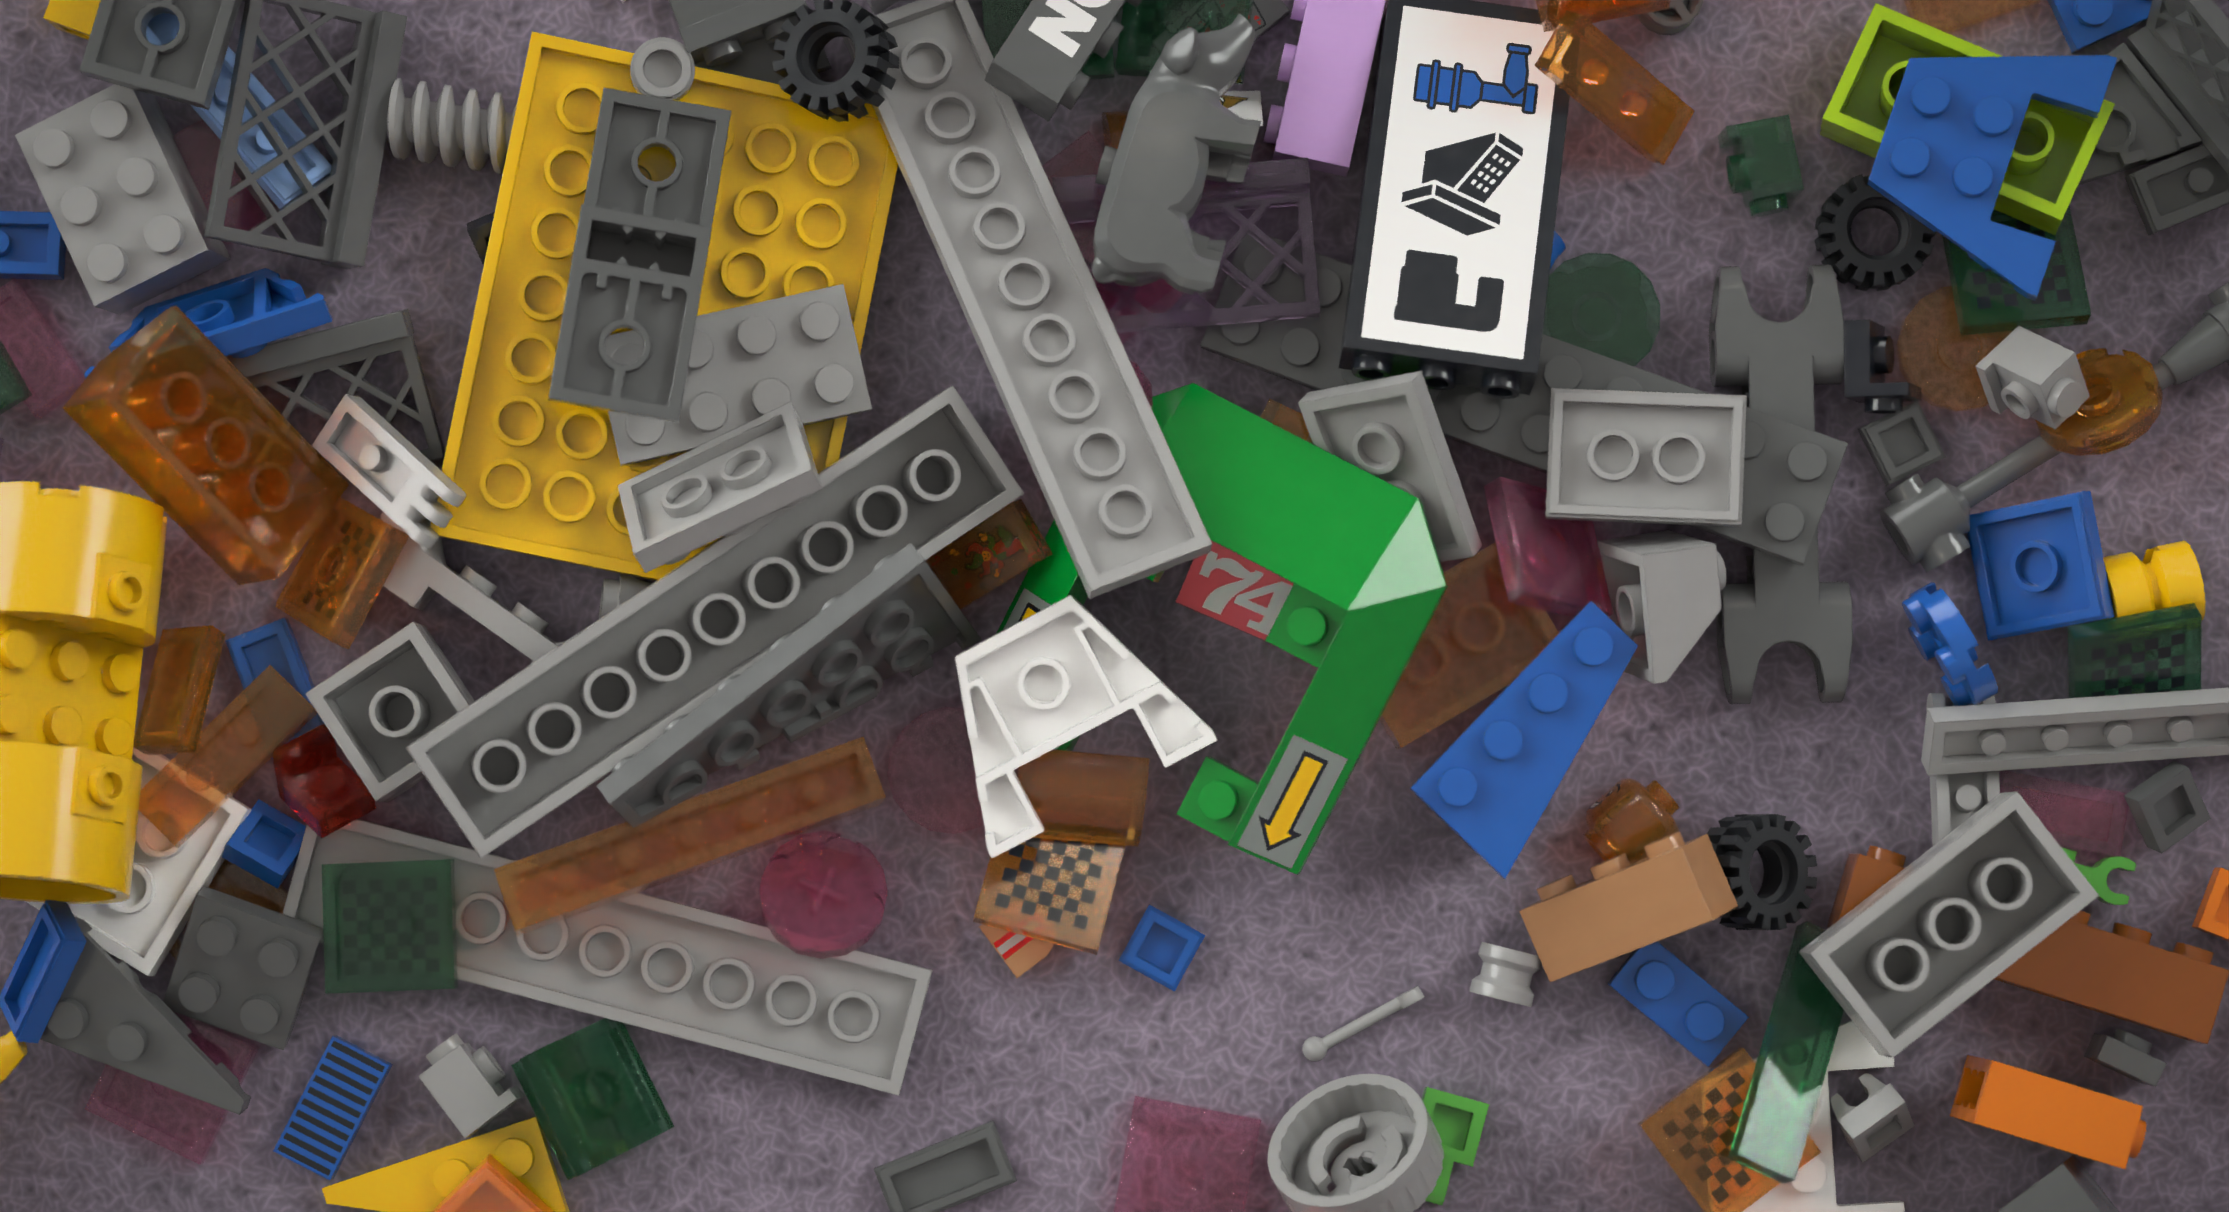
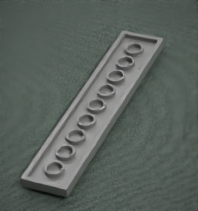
(1032, 303)
(659, 966)

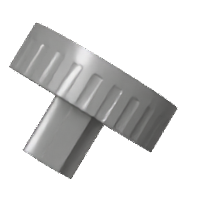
(1384, 1172)

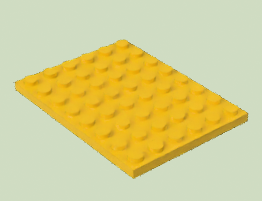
(792, 215)

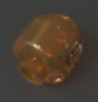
(1630, 819)

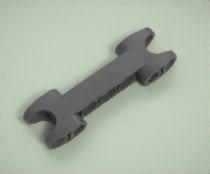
(1778, 375)

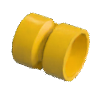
(2163, 580)

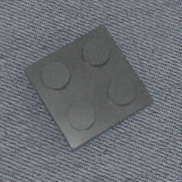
(243, 967)

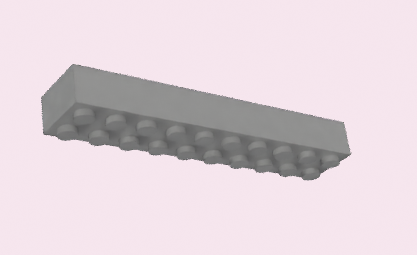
(707, 620)

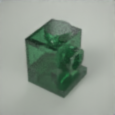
(1763, 164)

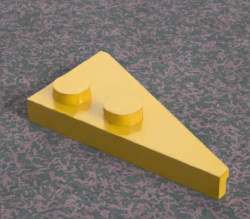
(429, 1178)

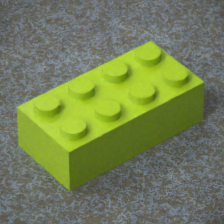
(2050, 145)

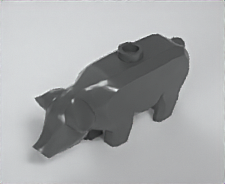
(1167, 150)

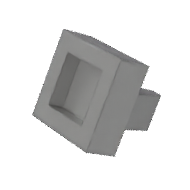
(1875, 1120)

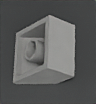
(1662, 596)

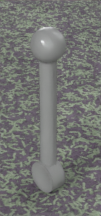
(1316, 1047)

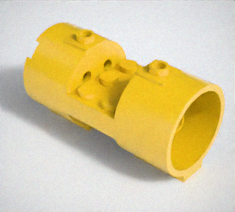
(73, 632)

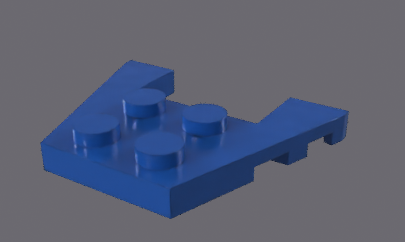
(1956, 138)

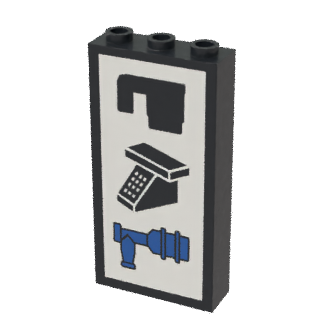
(1456, 200)

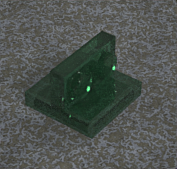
(592, 1096)

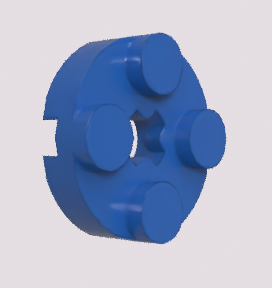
(1951, 644)

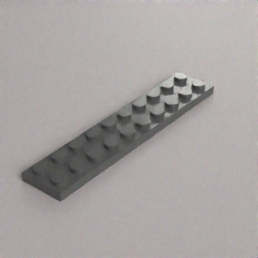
(1784, 464)

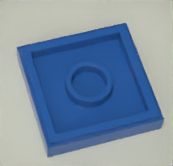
(2039, 566)

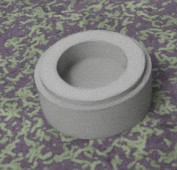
(662, 69)

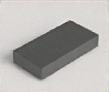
(947, 1172)

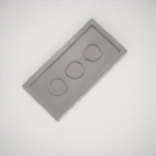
(749, 365)

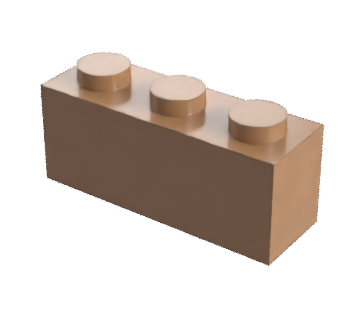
(1627, 905)

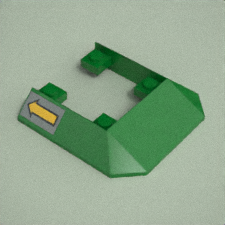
(1355, 610)

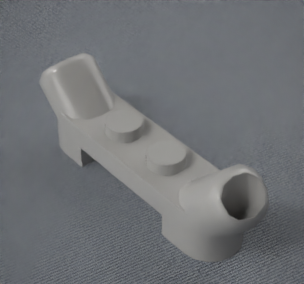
(424, 572)

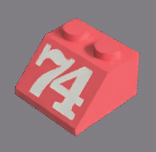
(1234, 591)

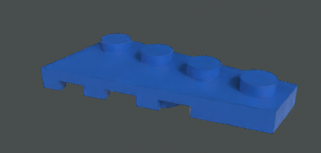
(1520, 747)

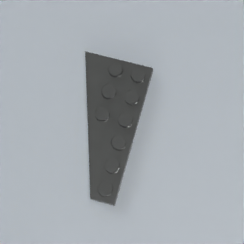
(801, 684)

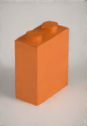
(2049, 1112)

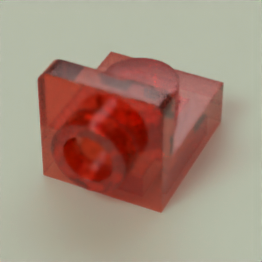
(320, 783)

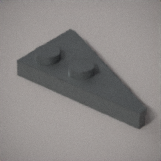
(121, 1024)

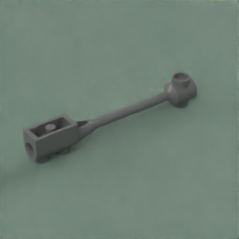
(1934, 516)

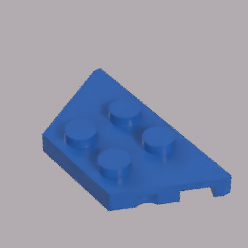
(241, 312)

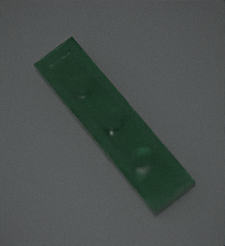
(1788, 1069)

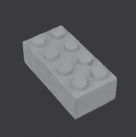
(1948, 923)

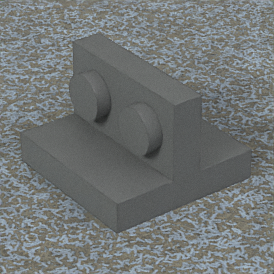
(738, 34)

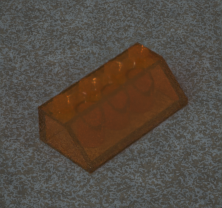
(207, 447)

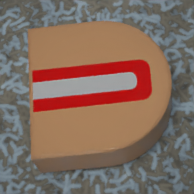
(1017, 950)

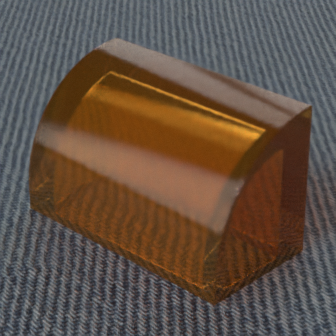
(1087, 796)

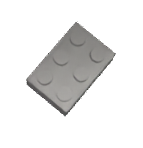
(121, 197)

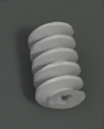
(448, 127)

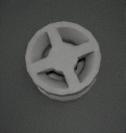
(1506, 974)

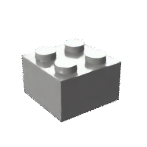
(389, 703)

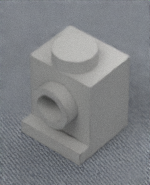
(2033, 378)
(467, 1084)

